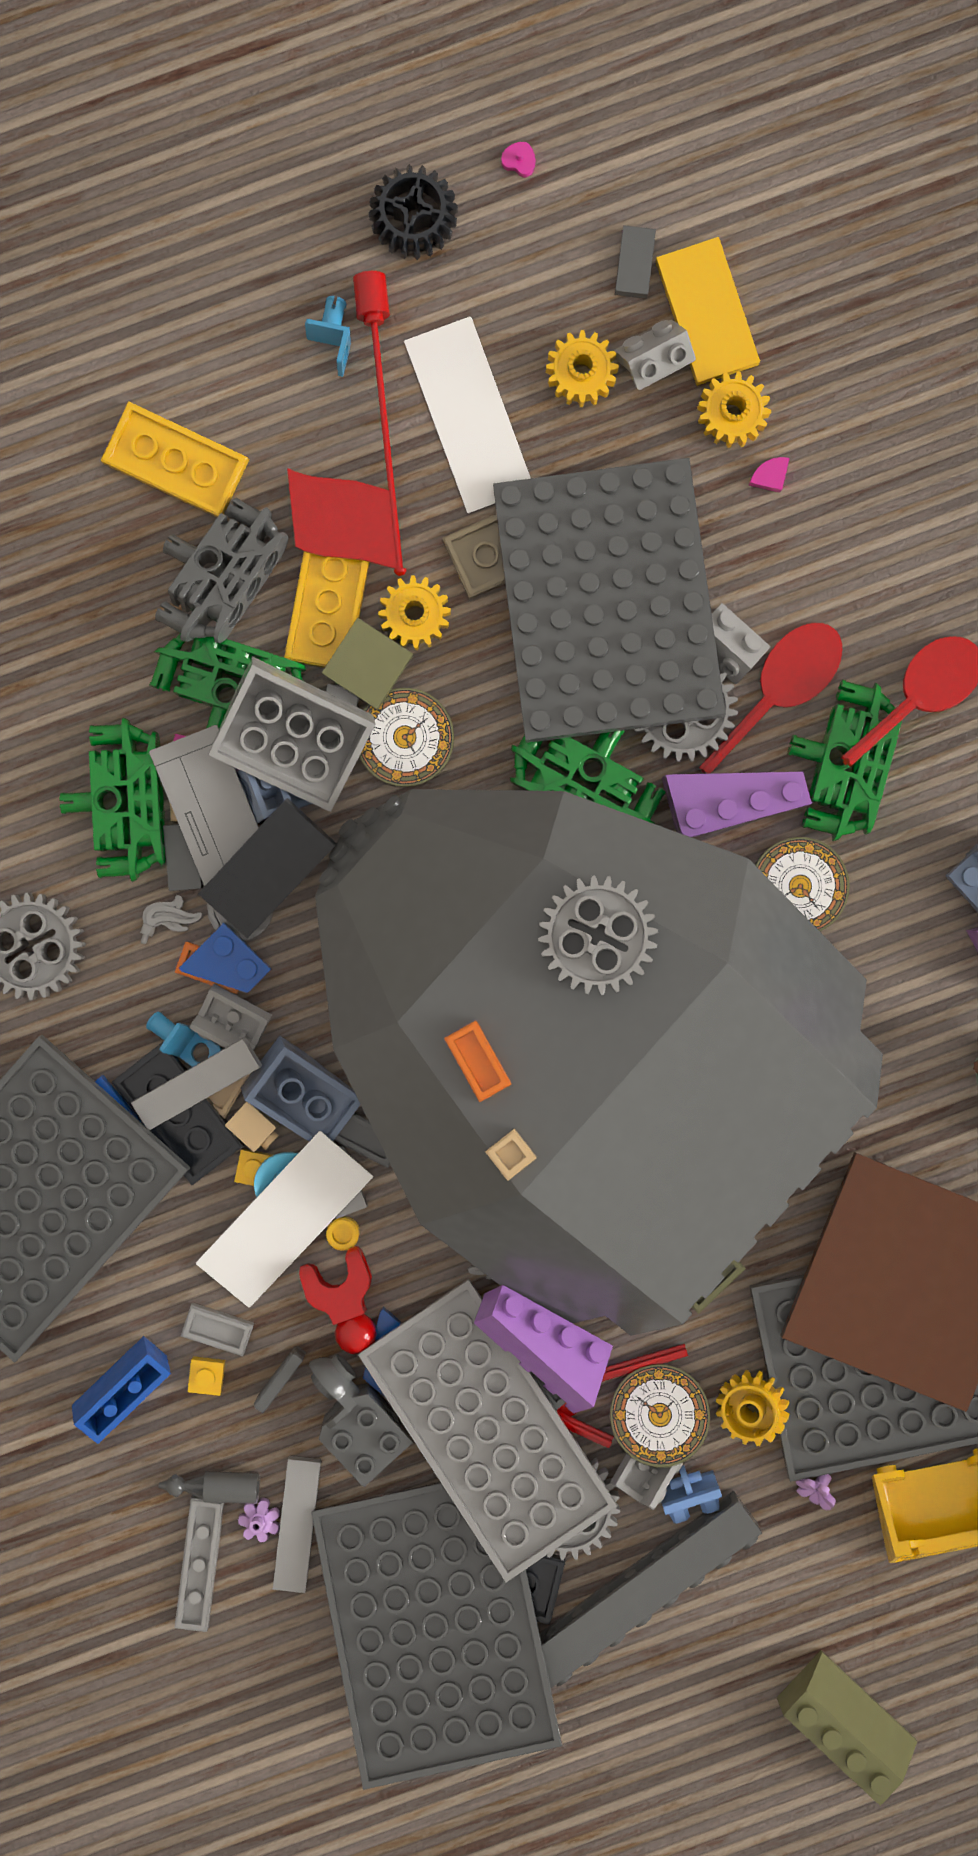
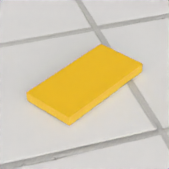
(709, 309)
(174, 460)
(324, 607)

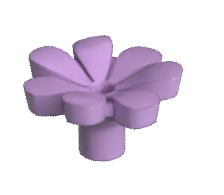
(817, 1491)
(259, 1520)

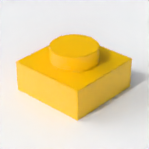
(248, 1165)
(206, 1376)

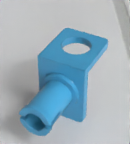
(331, 331)
(178, 1038)

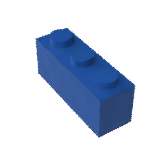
(120, 1390)

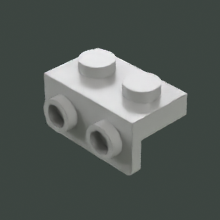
(656, 353)
(736, 644)
(229, 1018)
(643, 1482)

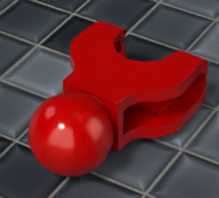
(343, 1301)

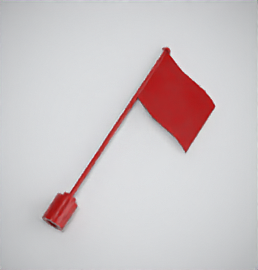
(346, 515)

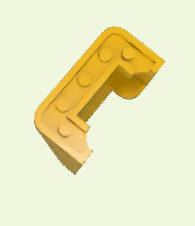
(928, 1509)

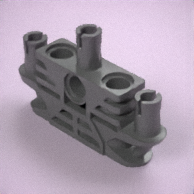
(230, 585)

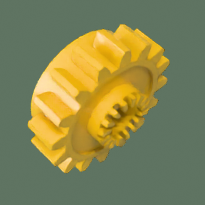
(587, 352)
(738, 393)
(412, 595)
(763, 1396)

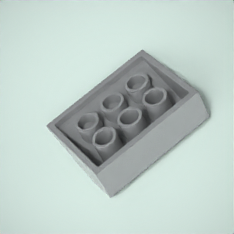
(291, 734)

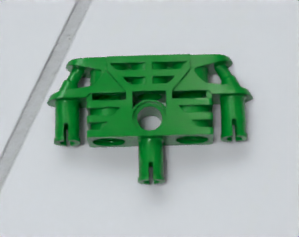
(222, 658)
(570, 757)
(868, 773)
(144, 800)

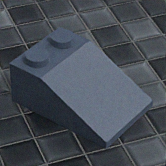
(300, 1092)

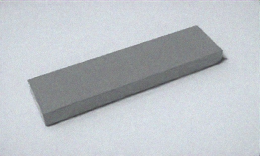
(196, 1083)
(296, 1524)
(199, 1565)

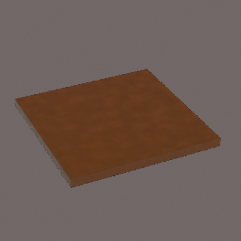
(895, 1283)

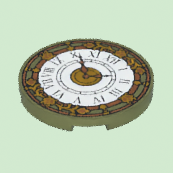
(409, 738)
(809, 877)
(660, 1416)

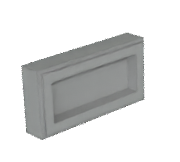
(217, 1329)

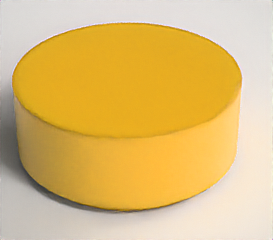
(343, 1233)

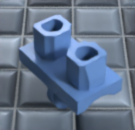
(691, 1491)

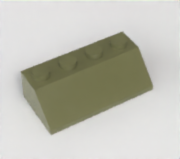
(848, 1727)

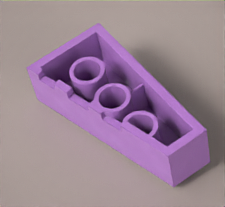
(728, 799)
(549, 1346)

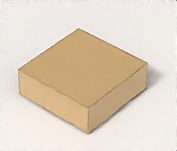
(511, 1154)

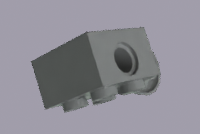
(361, 1424)

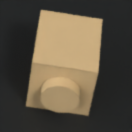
(253, 1127)

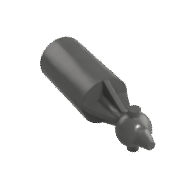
(217, 1487)

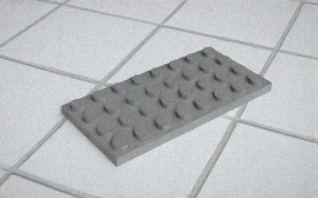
(487, 1432)

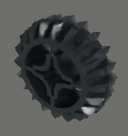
(436, 220)

